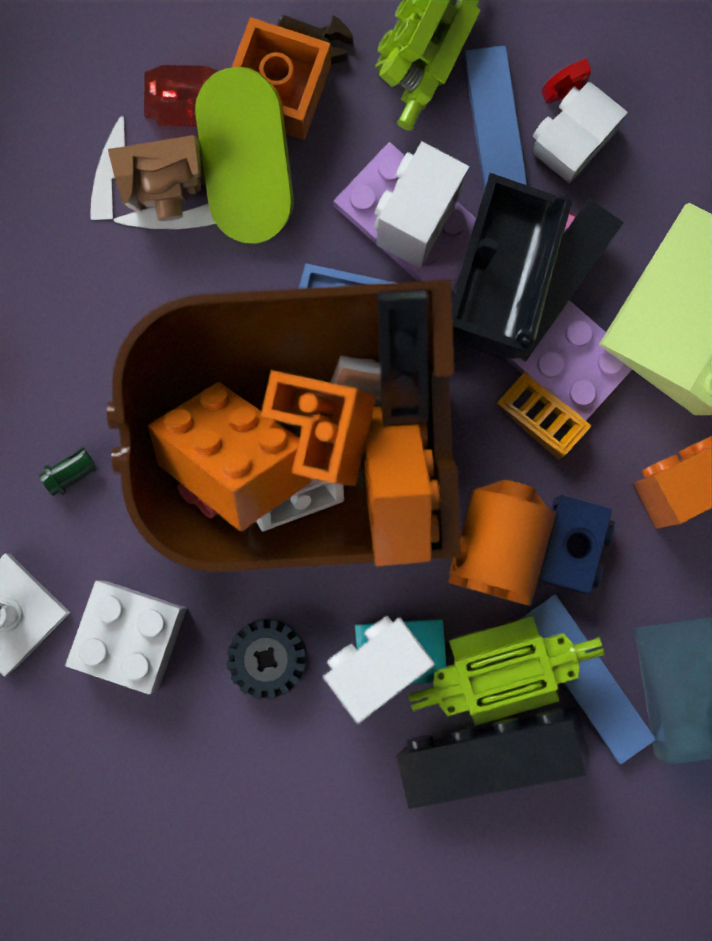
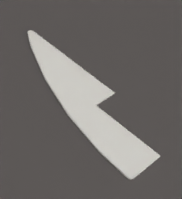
(102, 190)
(148, 218)

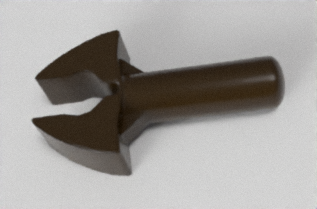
(335, 31)

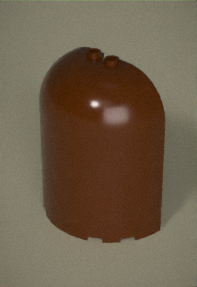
(239, 342)

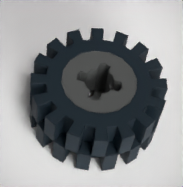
(275, 645)

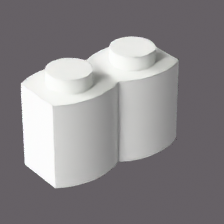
(578, 131)

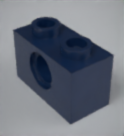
(594, 527)

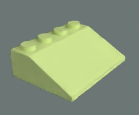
(668, 315)

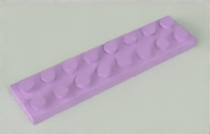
(567, 357)

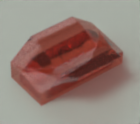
(173, 93)

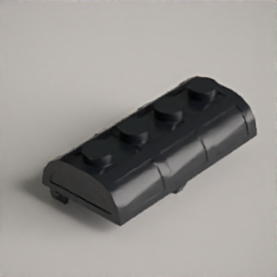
(508, 268)

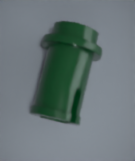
(67, 472)

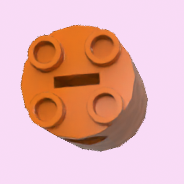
(503, 541)

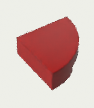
(565, 80)

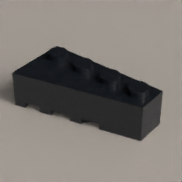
(494, 758)

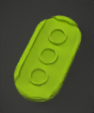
(244, 154)

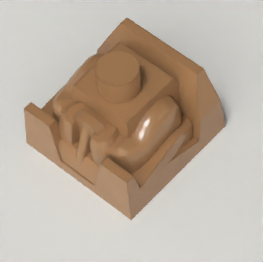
(159, 174)

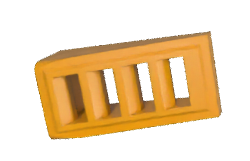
(565, 414)

